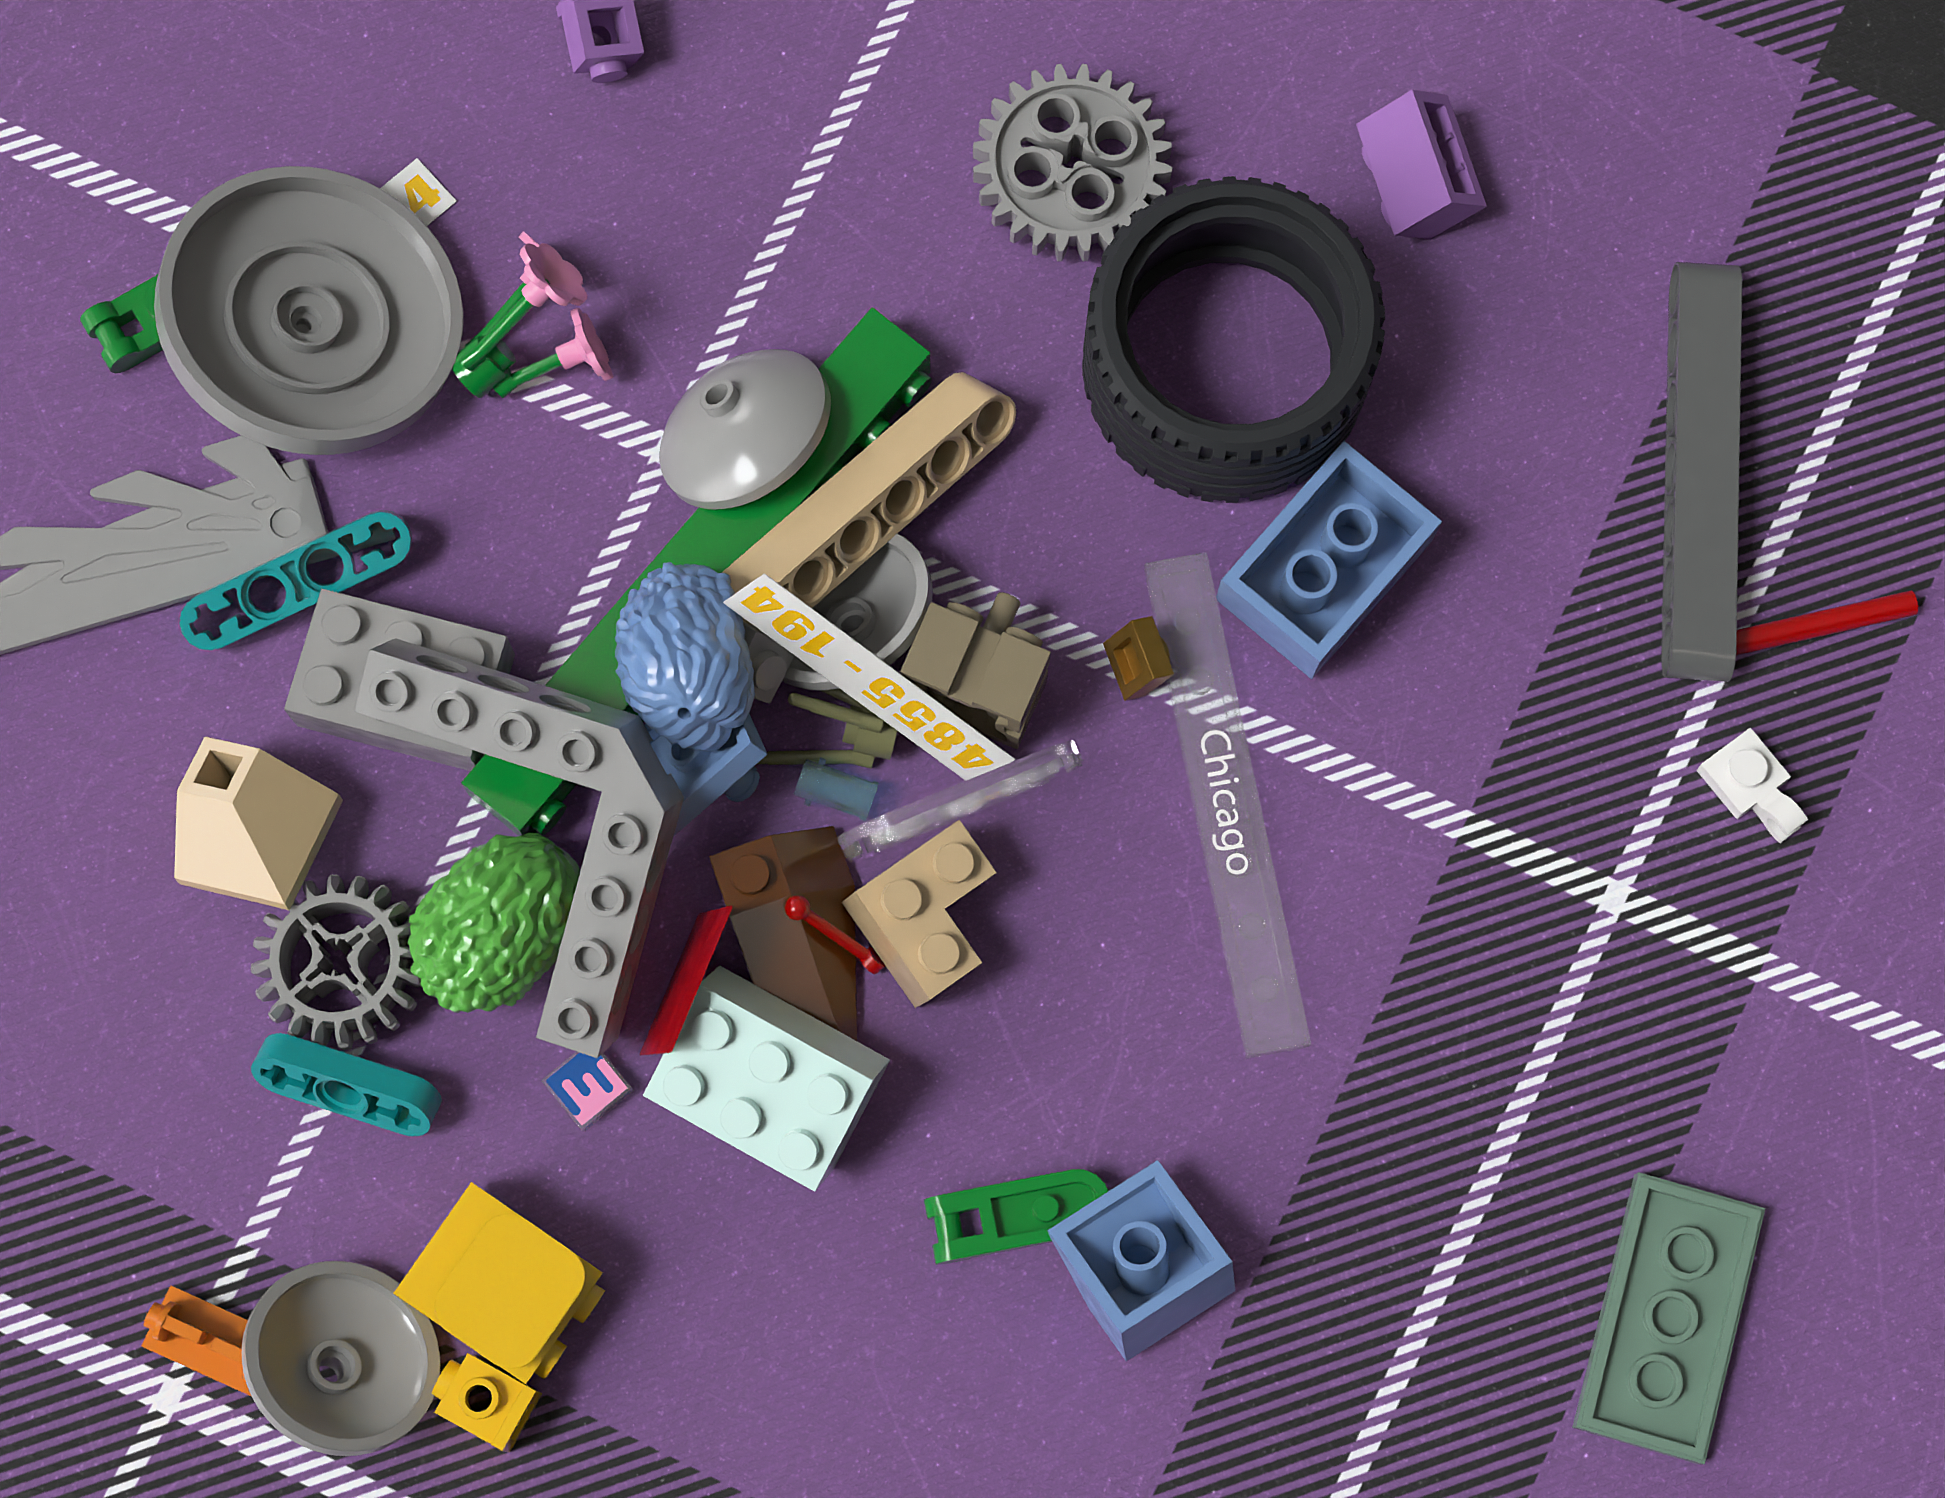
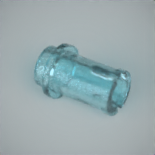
(835, 789)

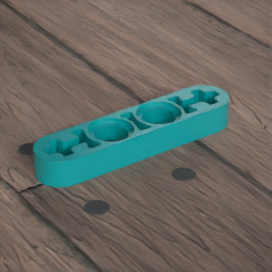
(294, 575)

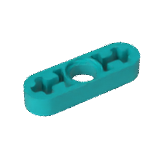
(376, 1093)

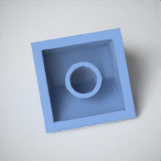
(1143, 1260)

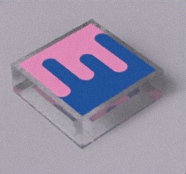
(587, 1087)

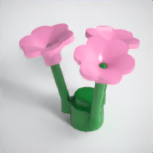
(487, 358)

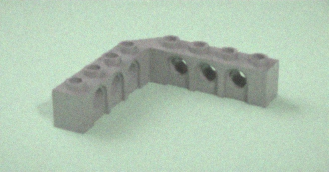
(578, 744)

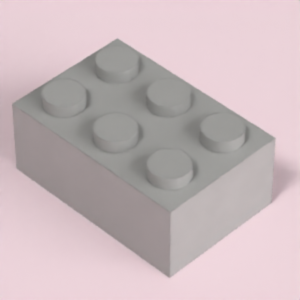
(335, 660)

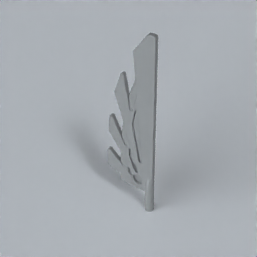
(165, 552)

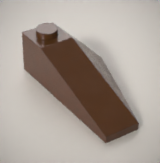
(787, 954)

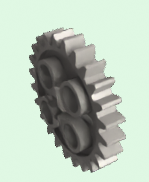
(1093, 115)

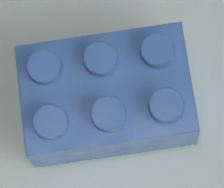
(1327, 559)

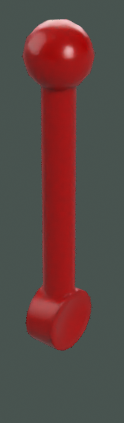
(799, 909)

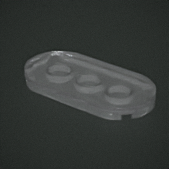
(960, 800)

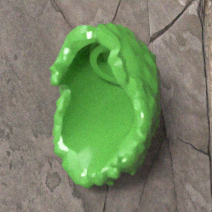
(493, 922)

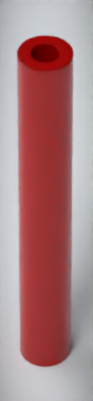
(1826, 622)

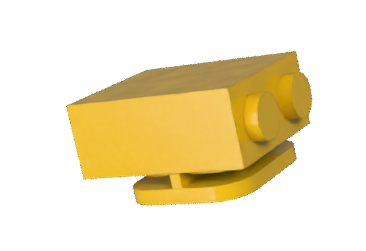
(501, 1285)

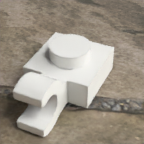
(1749, 778)

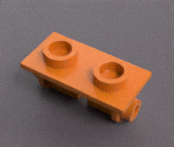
(198, 1337)

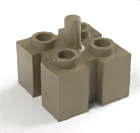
(980, 673)

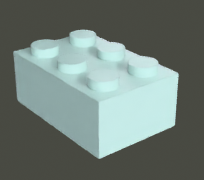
(767, 1078)

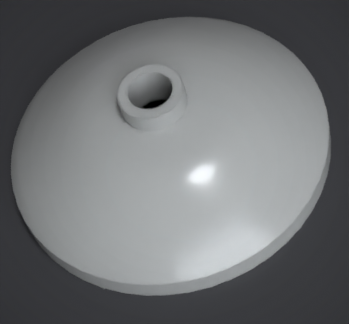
(744, 428)
(876, 607)
(355, 1325)

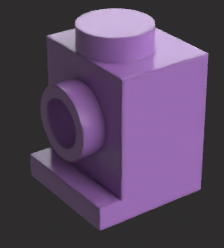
(616, 25)

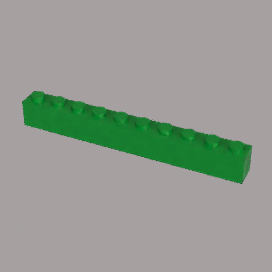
(868, 382)

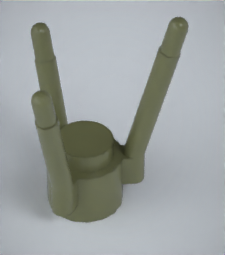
(863, 729)

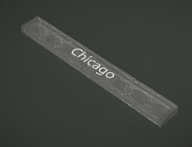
(1227, 808)

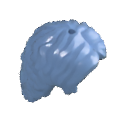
(685, 656)

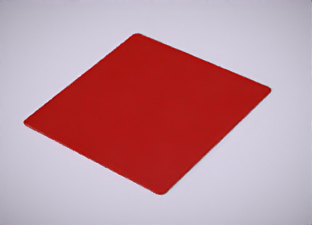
(685, 981)

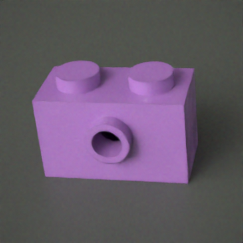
(1420, 165)

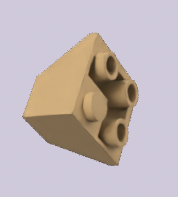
(249, 824)

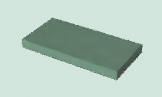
(1669, 1318)

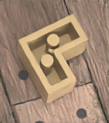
(907, 916)

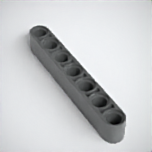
(1702, 472)

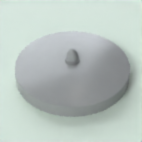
(308, 310)

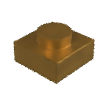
(1138, 658)

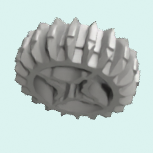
(315, 981)

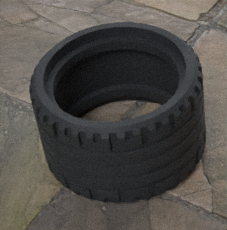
(1263, 230)

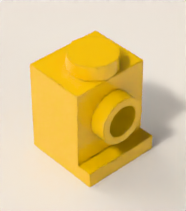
(509, 1407)

